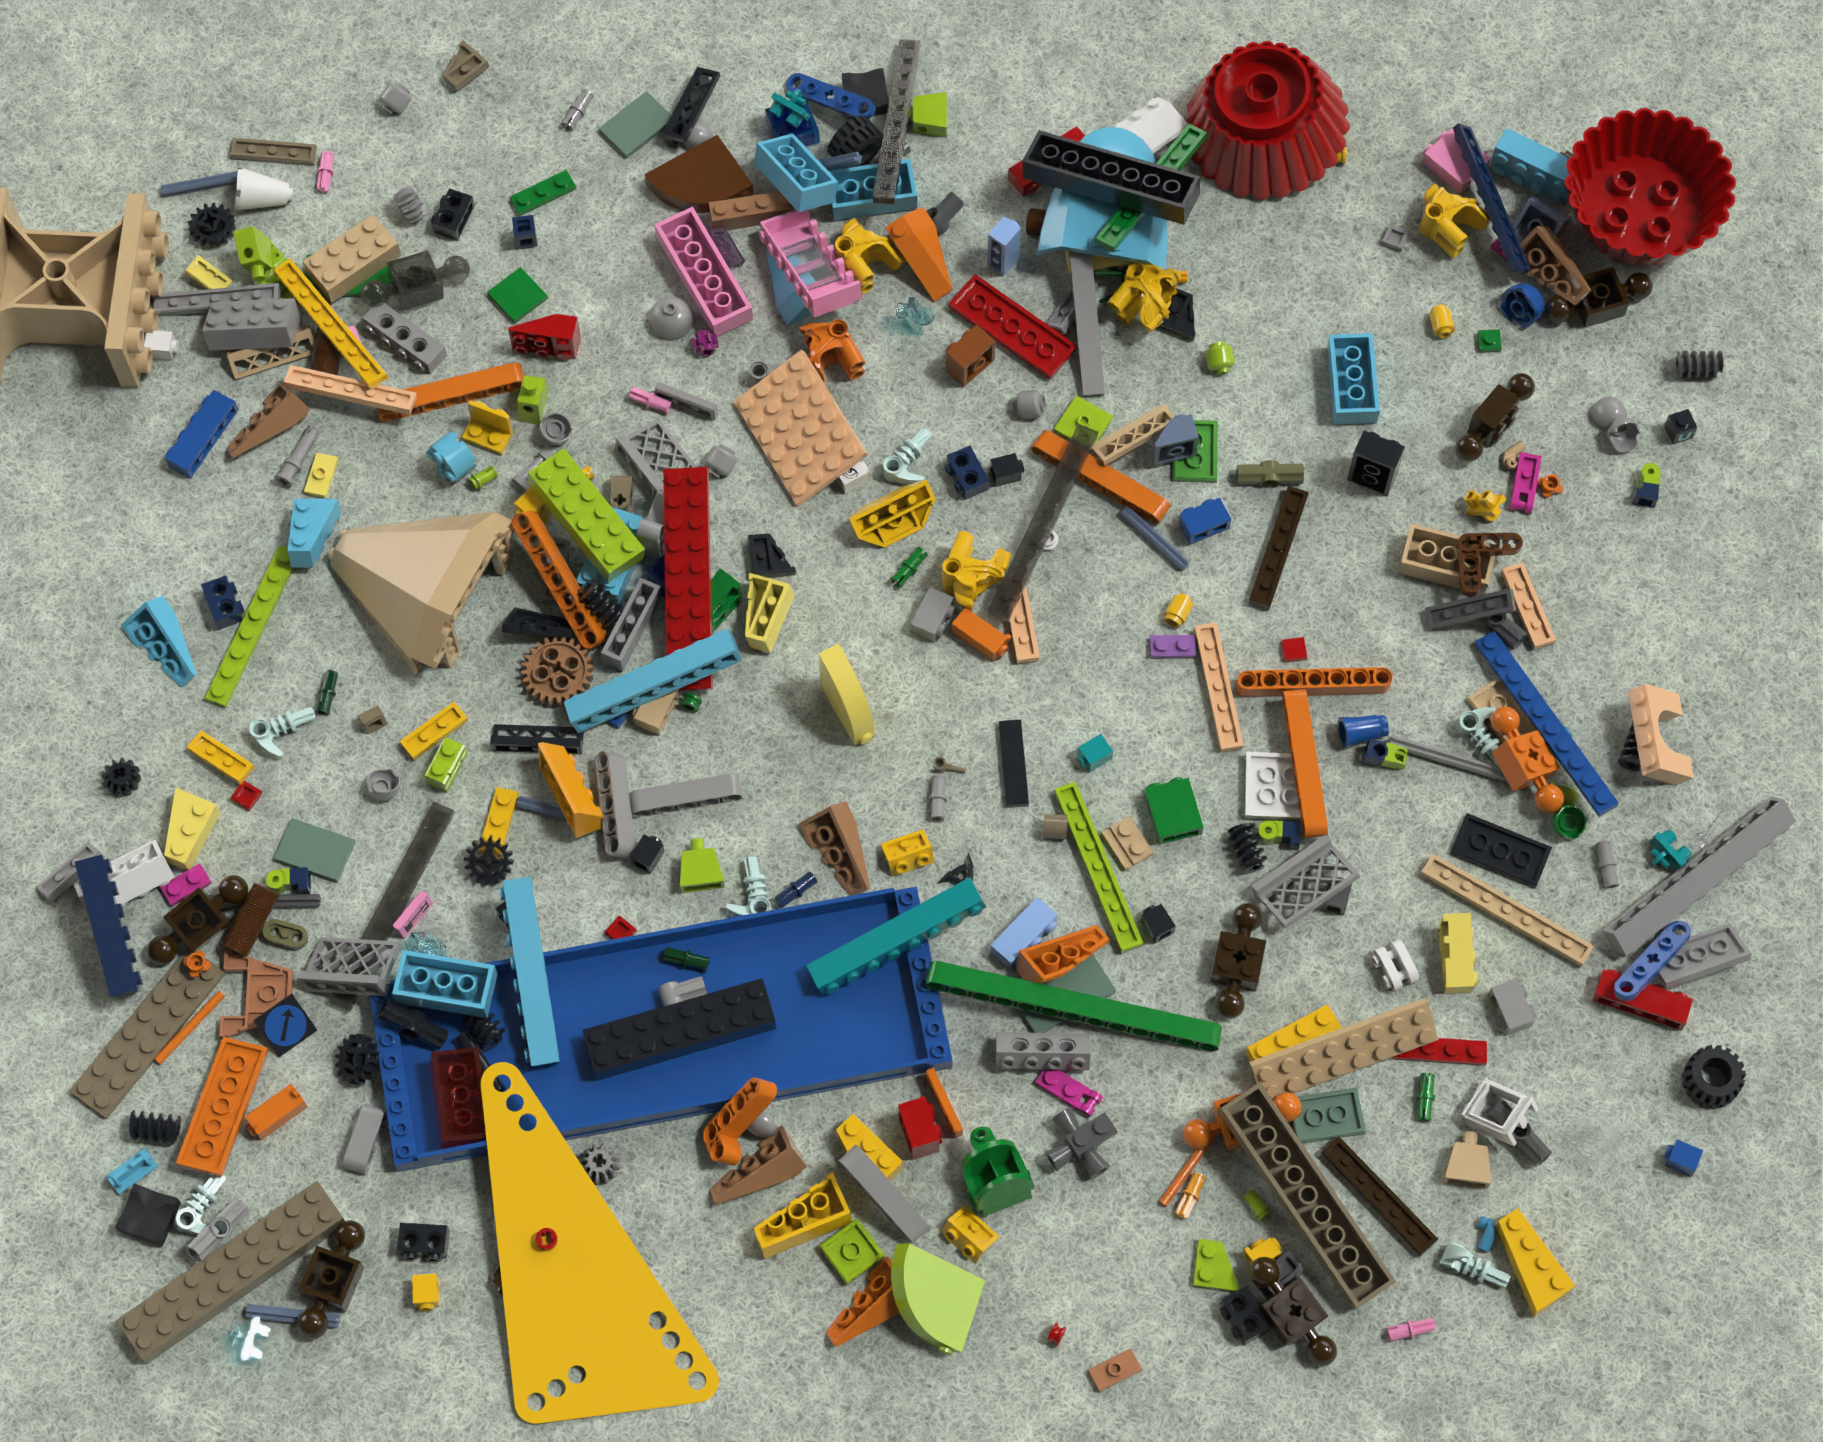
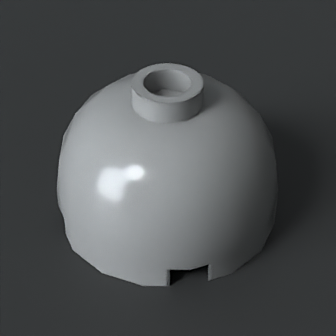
(671, 318)

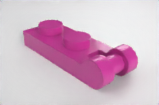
(1525, 482)
(1069, 1090)

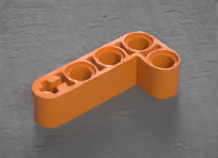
(735, 1117)

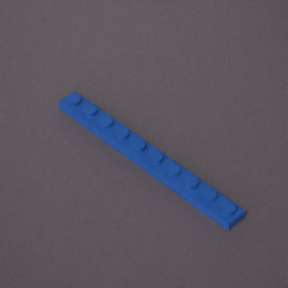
(1547, 723)

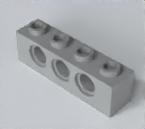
(400, 327)
(1042, 1051)

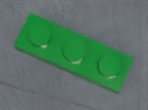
(543, 192)

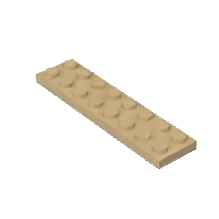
(1346, 1049)

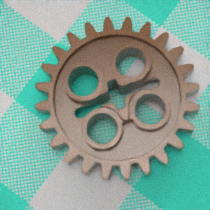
(567, 655)

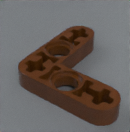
(1472, 554)

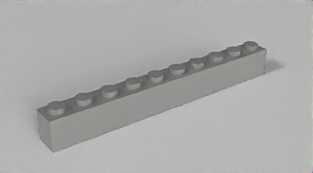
(1699, 876)

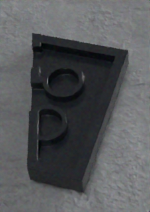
(535, 623)

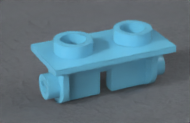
(132, 1171)

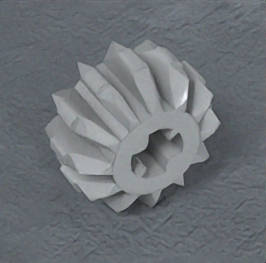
(410, 204)
(610, 1161)

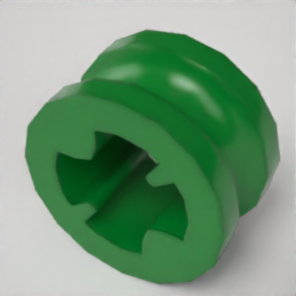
(691, 702)

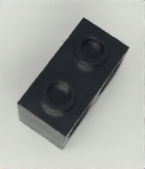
(456, 215)
(424, 1234)
(1250, 1313)

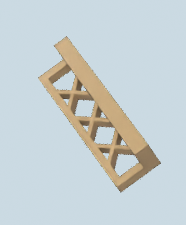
(238, 354)
(1132, 435)

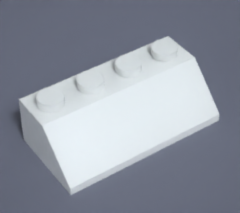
(1155, 123)
(136, 873)

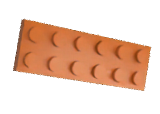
(222, 1107)

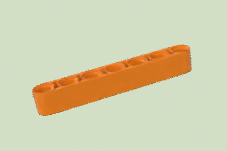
(461, 389)
(1106, 479)
(550, 575)
(1323, 676)
(1304, 763)

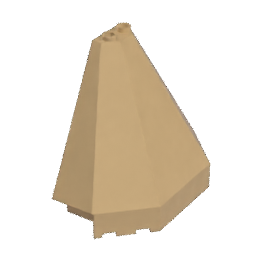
(420, 576)

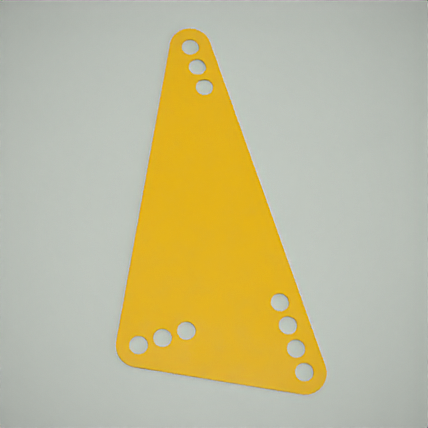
(587, 1295)

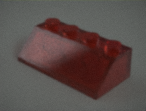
(457, 1096)

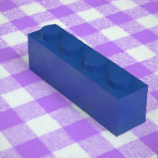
(201, 433)

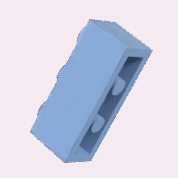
(1004, 245)
(1024, 932)

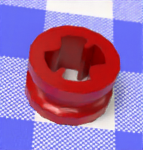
(539, 1240)
(1056, 1334)

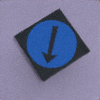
(285, 1025)

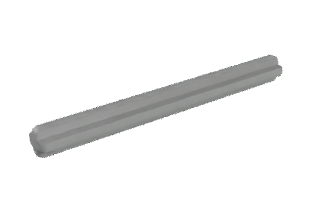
(1449, 758)

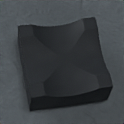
(868, 85)
(148, 1215)

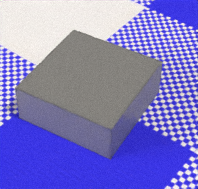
(1395, 237)

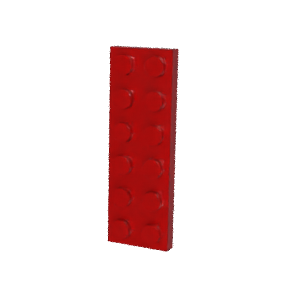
(1013, 326)

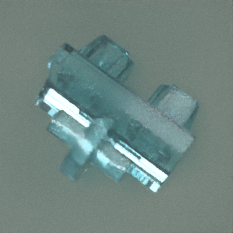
(914, 316)
(247, 1350)

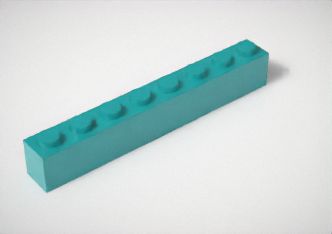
(896, 936)

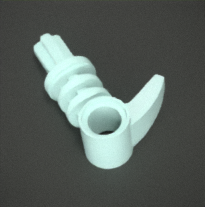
(902, 459)
(276, 726)
(1478, 732)
(756, 889)
(195, 1207)
(1458, 1257)

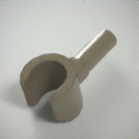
(947, 767)

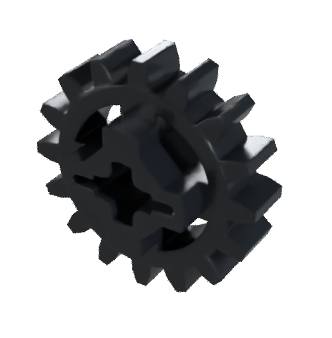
(201, 228)
(479, 859)
(357, 1059)

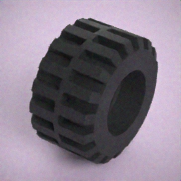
(857, 136)
(1701, 1089)

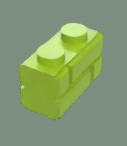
(446, 764)

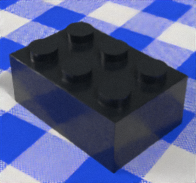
(1375, 462)

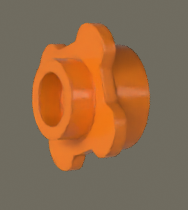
(1554, 481)
(190, 962)

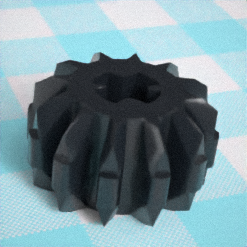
(121, 784)

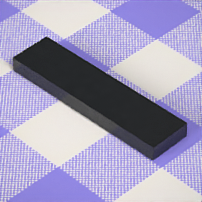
(1013, 763)

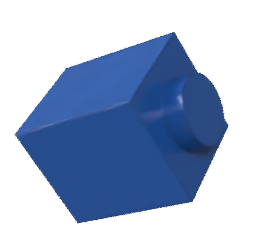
(1683, 1157)

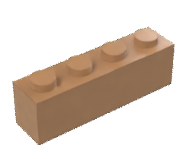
(747, 210)

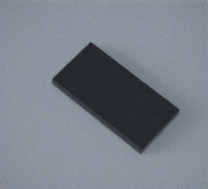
(1501, 850)

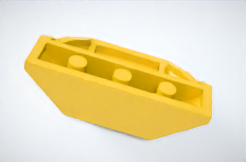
(894, 514)

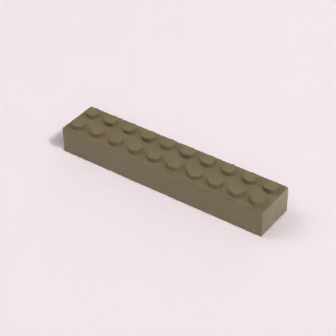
(1306, 1196)
(231, 1272)

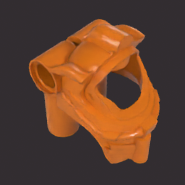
(830, 345)

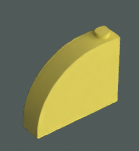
(845, 695)

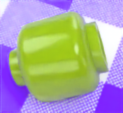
(1219, 357)

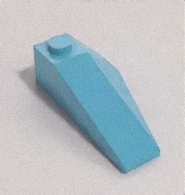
(787, 301)
(158, 631)

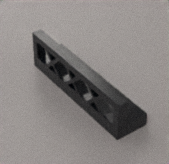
(686, 109)
(530, 744)

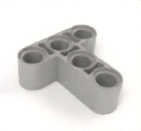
(651, 530)

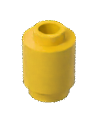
(1441, 321)
(1178, 610)

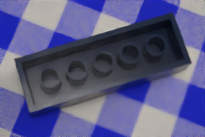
(107, 925)

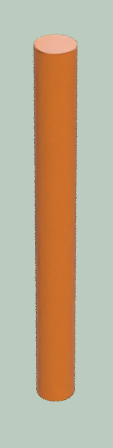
(189, 1027)
(1183, 1174)

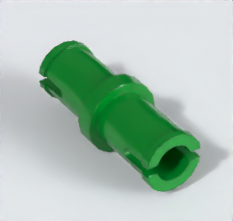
(909, 567)
(1425, 1097)

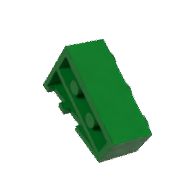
(725, 597)

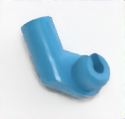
(1489, 1233)

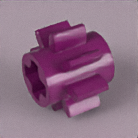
(705, 343)

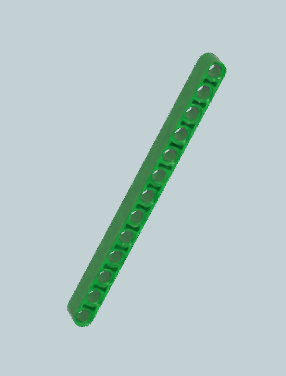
(1073, 1006)

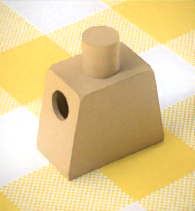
(1468, 1163)

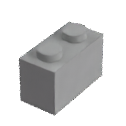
(932, 615)
(1512, 1006)

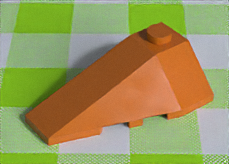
(919, 243)
(1059, 955)
(868, 1308)

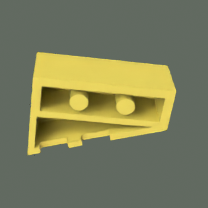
(767, 610)

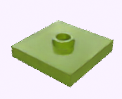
(1085, 414)
(852, 1251)

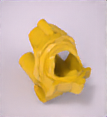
(1443, 214)
(862, 247)
(1145, 291)
(968, 576)

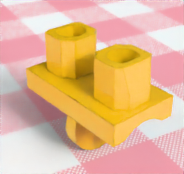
(1483, 504)

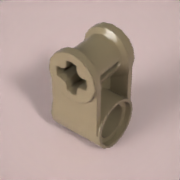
(621, 492)

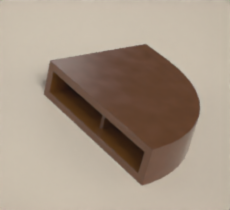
(699, 177)

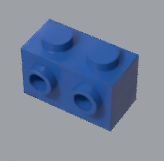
(1204, 520)

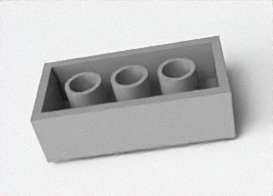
(251, 324)

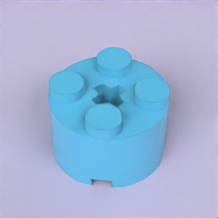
(451, 457)

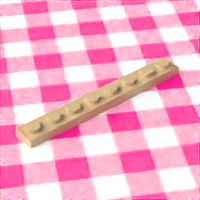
(1507, 910)

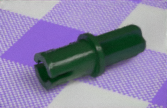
(327, 692)
(686, 958)

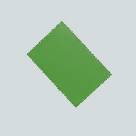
(1204, 465)

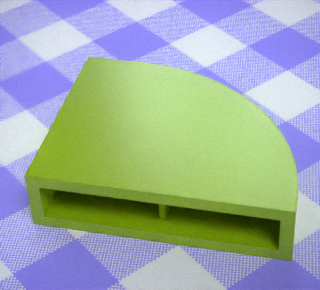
(934, 1297)

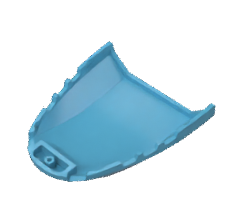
(1076, 220)

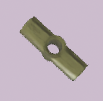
(1270, 474)

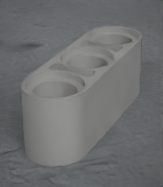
(363, 1139)

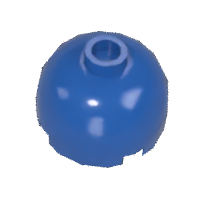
(1520, 300)

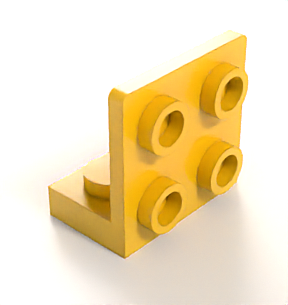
(488, 427)

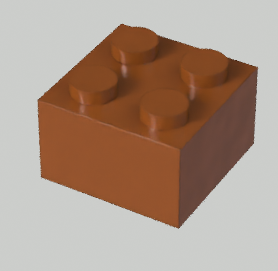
(970, 355)

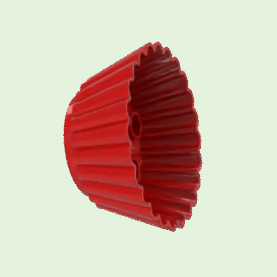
(1267, 121)
(1649, 186)

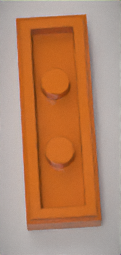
(944, 1103)

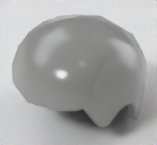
(699, 134)
(1607, 411)
(555, 428)
(1627, 430)
(377, 782)
(763, 1126)

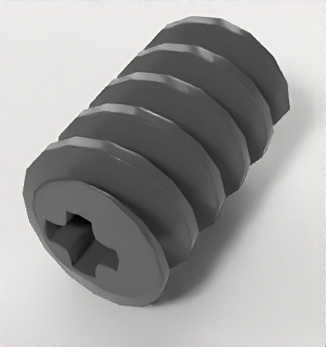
(1699, 363)

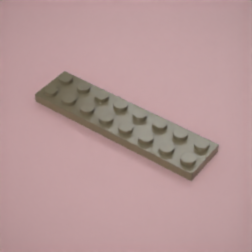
(144, 1036)

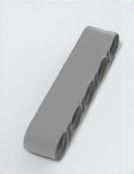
(685, 794)
(615, 804)
(883, 1193)

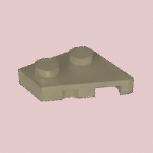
(464, 66)

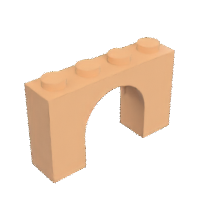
(1656, 759)

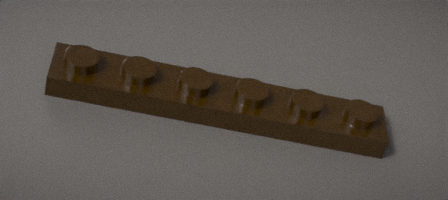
(1278, 547)
(1379, 1196)

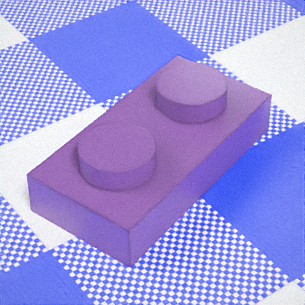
(1172, 646)

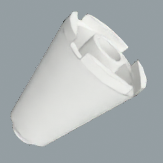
(259, 191)

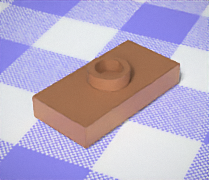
(1115, 1370)

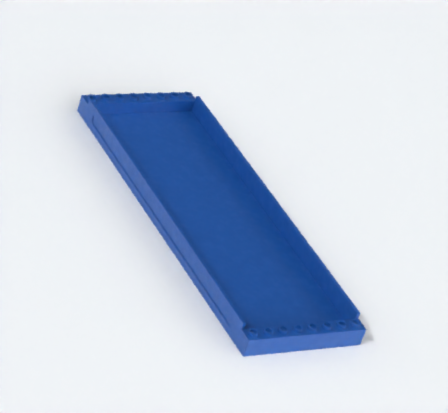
(854, 1037)

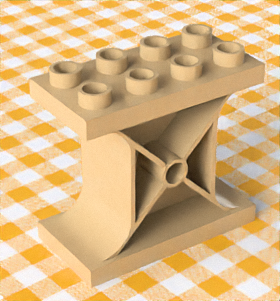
(83, 286)

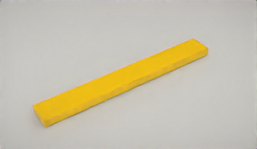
(330, 324)

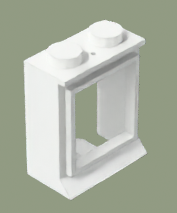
(1516, 1118)

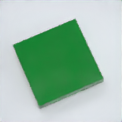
(517, 295)

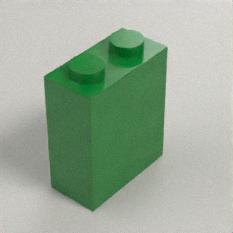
(1173, 810)

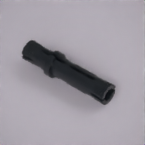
(467, 1041)

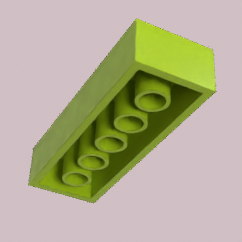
(585, 515)

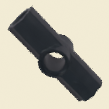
(413, 1024)

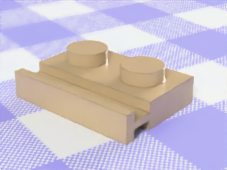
(1127, 843)

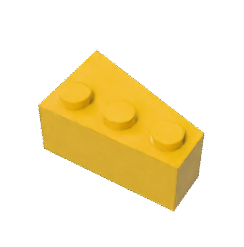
(855, 1132)

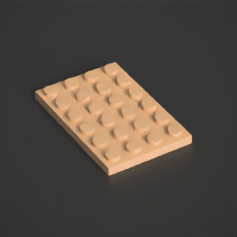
(800, 428)

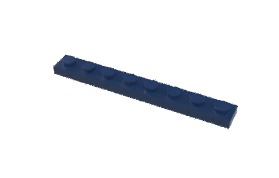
(1489, 194)

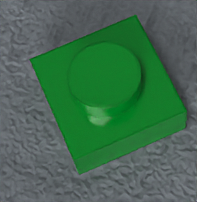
(1489, 341)

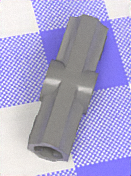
(208, 1238)

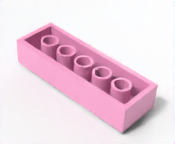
(703, 271)

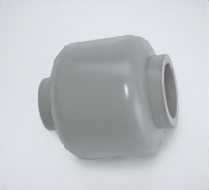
(395, 98)
(1029, 404)
(720, 460)

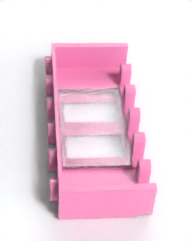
(809, 262)

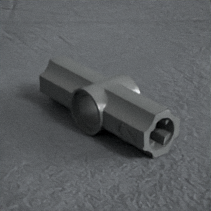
(945, 212)
(1505, 629)
(1529, 1144)

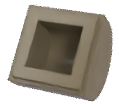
(372, 719)
(1055, 826)

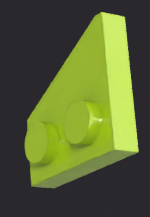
(1213, 1267)

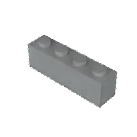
(631, 624)

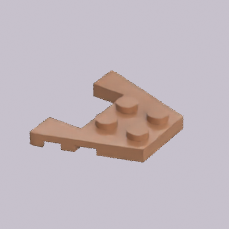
(265, 988)

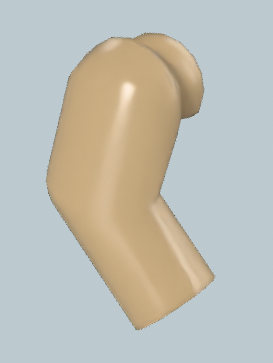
(1510, 455)

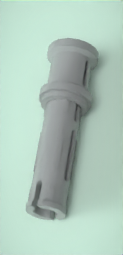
(293, 464)

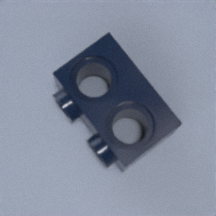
(970, 472)
(220, 603)

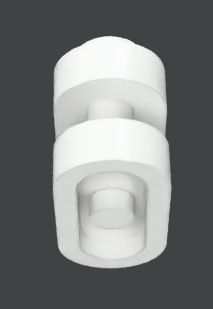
(1383, 960)

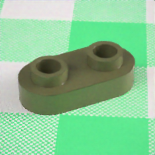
(287, 932)

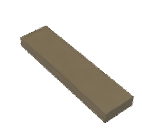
(273, 151)

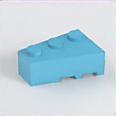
(309, 529)

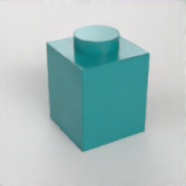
(1094, 753)

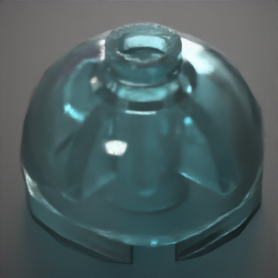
(426, 943)

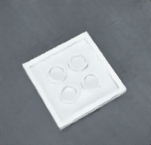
(1270, 787)

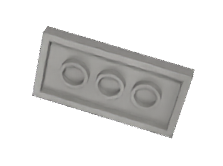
(1704, 955)

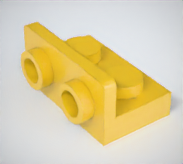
(908, 852)
(969, 1234)

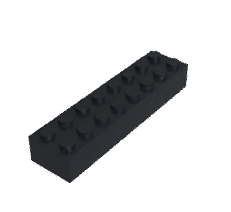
(1111, 177)
(679, 1029)

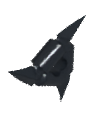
(953, 875)

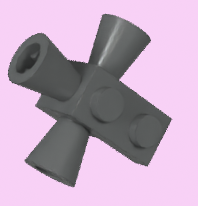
(1082, 1142)

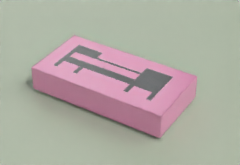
(412, 914)

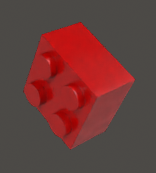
(919, 1128)

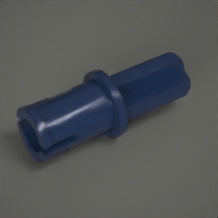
(796, 889)

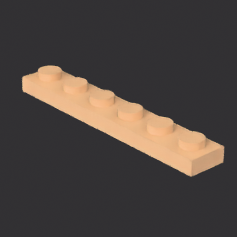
(349, 390)
(1218, 687)

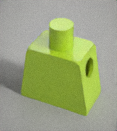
(930, 114)
(254, 251)
(534, 395)
(700, 868)

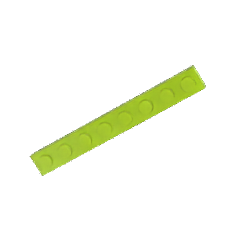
(251, 629)
(1098, 867)

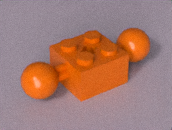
(1526, 760)
(1199, 1133)

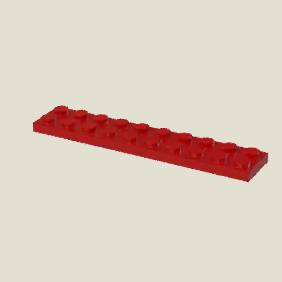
(687, 561)

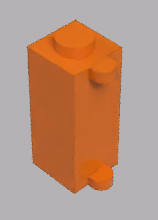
(980, 634)
(275, 1112)

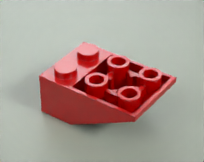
(547, 336)

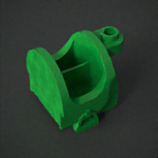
(994, 1173)

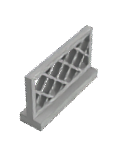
(636, 462)
(1294, 871)
(345, 981)

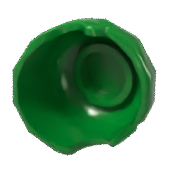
(1566, 818)

